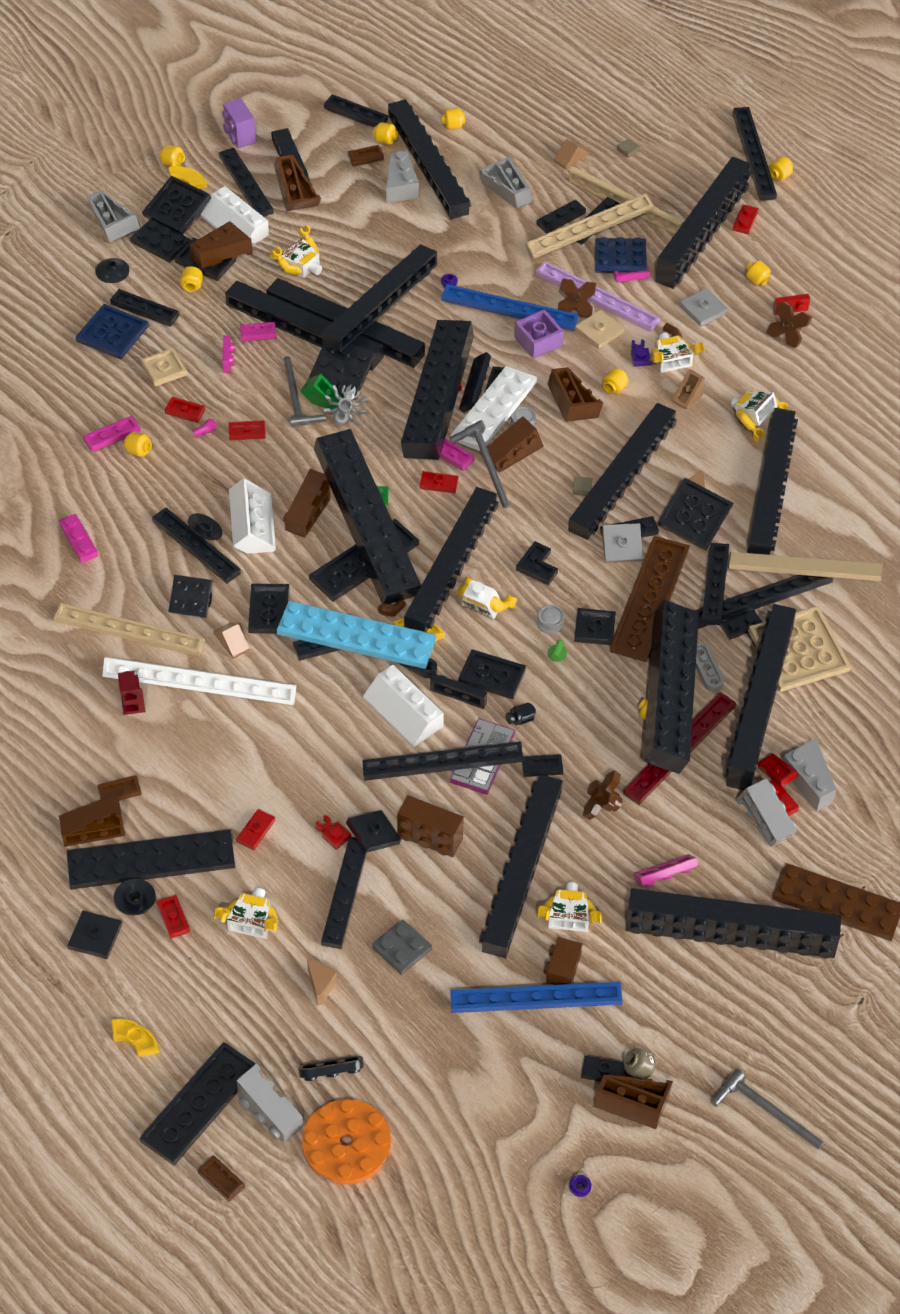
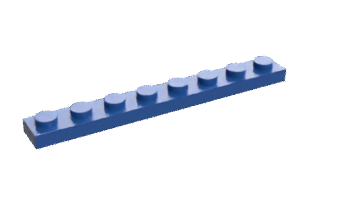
(505, 305)
(536, 997)

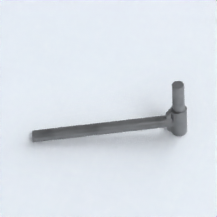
(298, 419)
(476, 431)
(736, 1082)

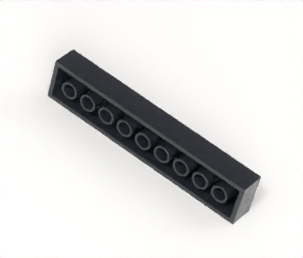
(702, 223)
(437, 390)
(367, 517)
(671, 687)
(759, 697)
(733, 923)

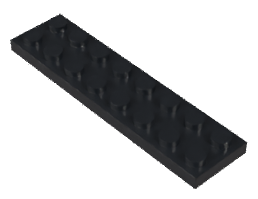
(150, 859)

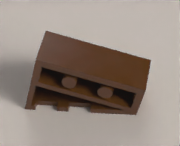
(293, 184)
(220, 244)
(572, 397)
(514, 444)
(308, 504)
(92, 822)
(633, 1099)

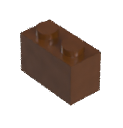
(564, 962)

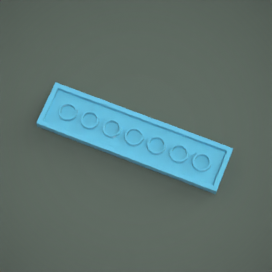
(356, 634)

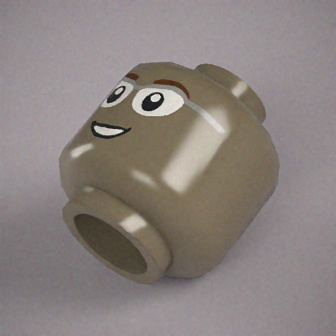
(639, 1063)

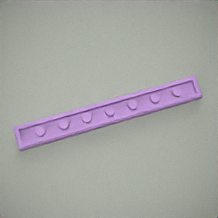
(602, 298)

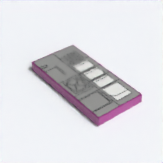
(482, 778)

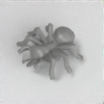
(344, 406)

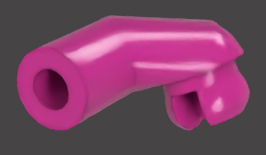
(209, 426)

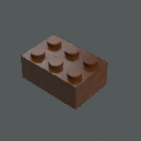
(430, 826)

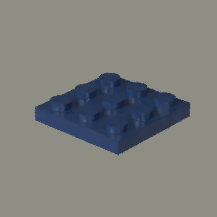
(620, 254)
(112, 331)

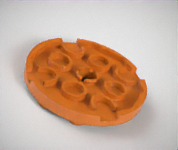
(351, 1162)

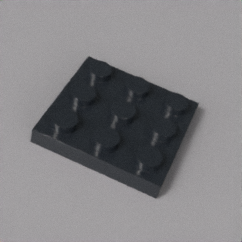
(176, 204)
(344, 368)
(695, 513)

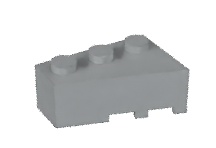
(401, 180)
(507, 182)
(111, 216)
(813, 774)
(768, 812)
(268, 1106)

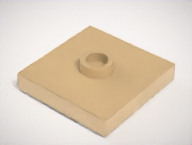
(599, 329)
(164, 367)

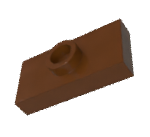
(365, 155)
(124, 787)
(221, 1178)

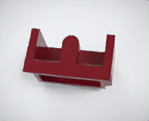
(131, 693)

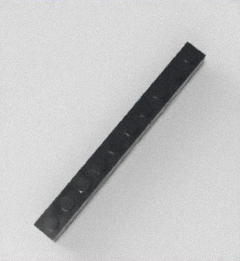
(428, 159)
(379, 298)
(289, 317)
(395, 343)
(622, 471)
(772, 481)
(451, 560)
(522, 866)

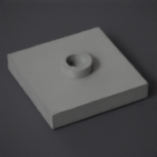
(703, 307)
(622, 543)

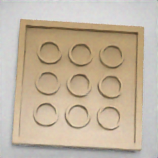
(811, 650)

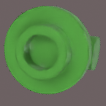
(557, 652)

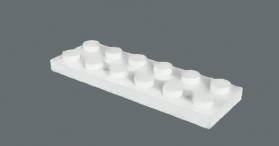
(497, 404)

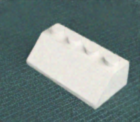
(227, 207)
(251, 518)
(404, 706)

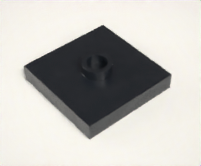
(595, 626)
(373, 831)
(94, 934)

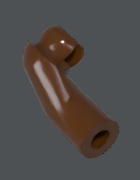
(672, 330)
(391, 609)

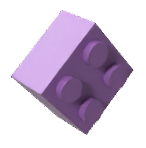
(239, 123)
(538, 333)

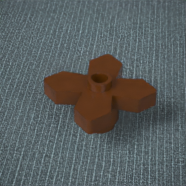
(585, 291)
(789, 324)
(603, 795)

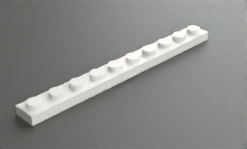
(202, 680)

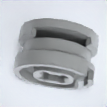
(524, 411)
(550, 619)

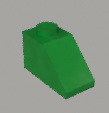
(316, 389)

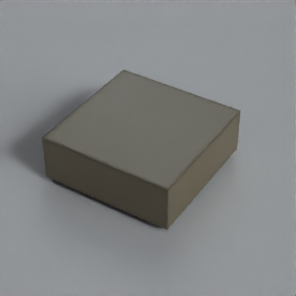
(628, 148)
(582, 485)

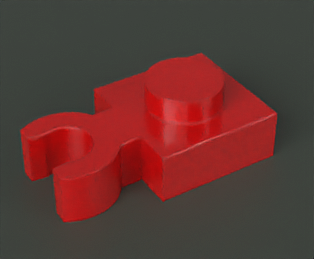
(334, 834)

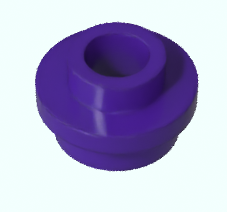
(449, 279)
(580, 1180)

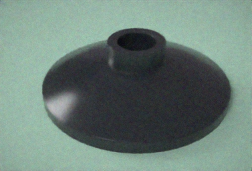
(112, 270)
(204, 526)
(132, 890)

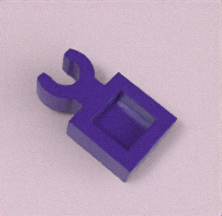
(639, 354)

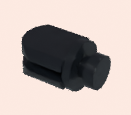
(521, 714)

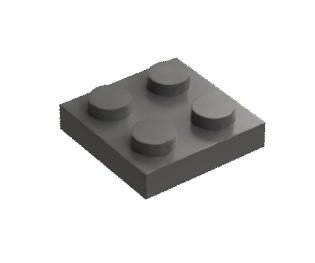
(402, 947)

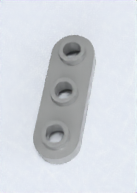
(713, 674)

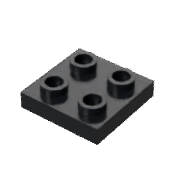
(190, 596)

